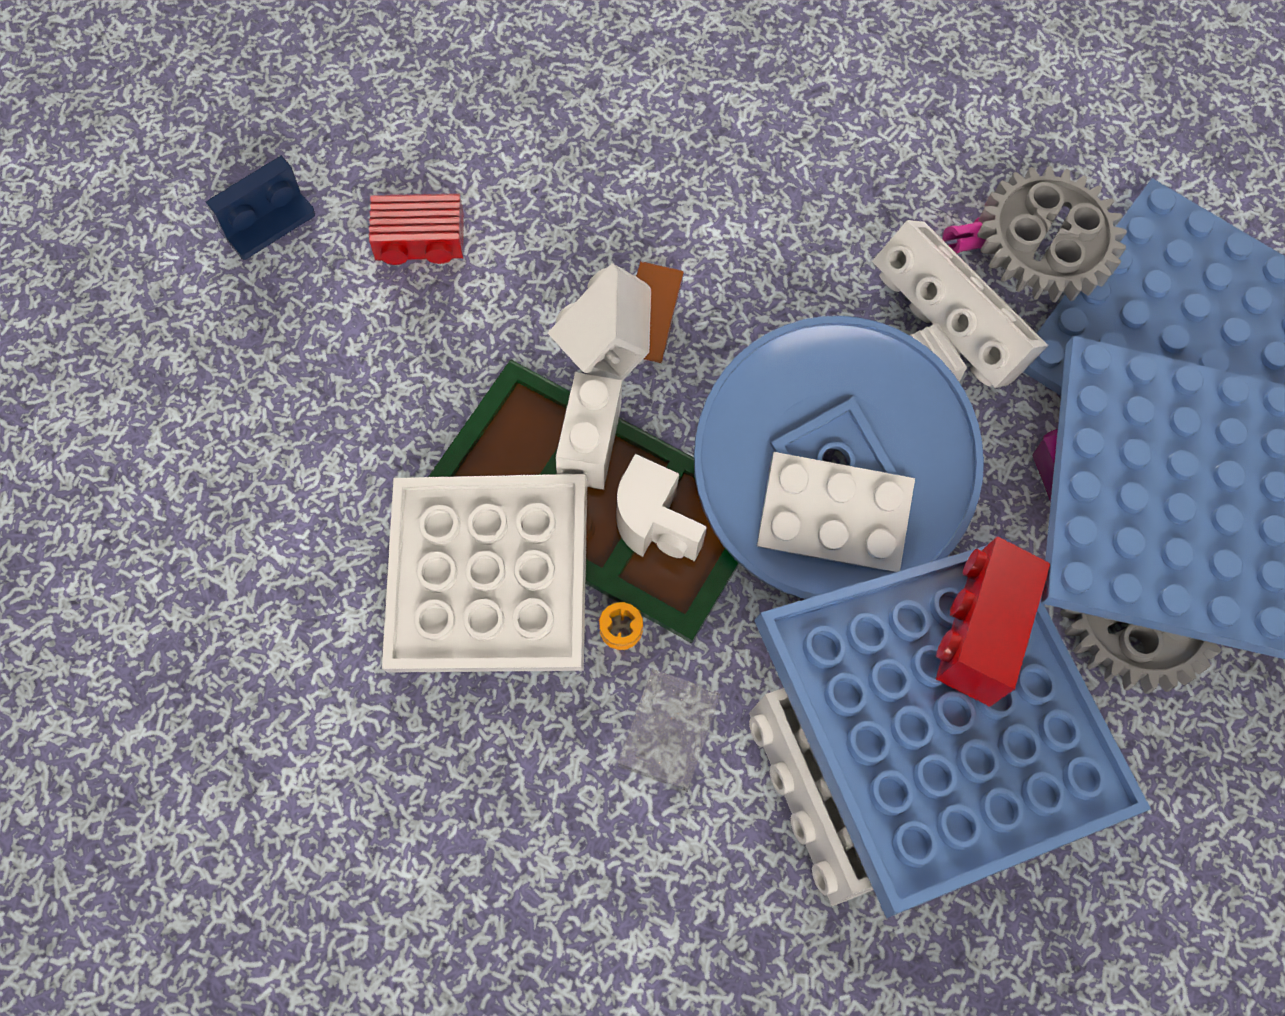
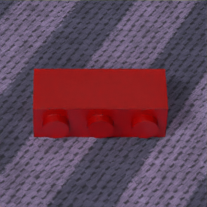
(992, 621)

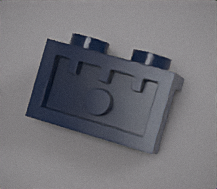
(260, 208)

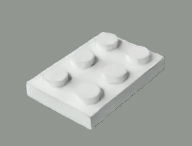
(835, 512)

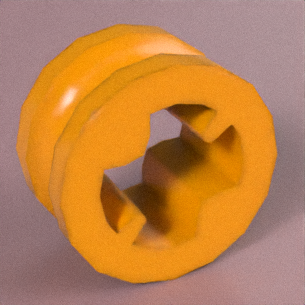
(636, 626)

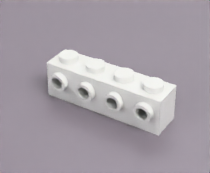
(960, 302)
(814, 813)

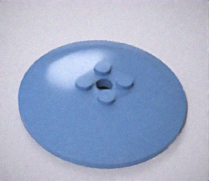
(845, 390)

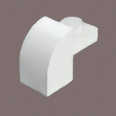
(645, 512)

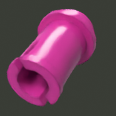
(966, 237)

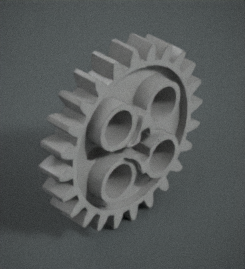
(1085, 240)
(1166, 656)

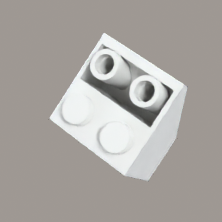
(607, 325)

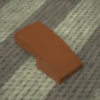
(665, 290)

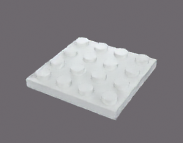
(486, 574)

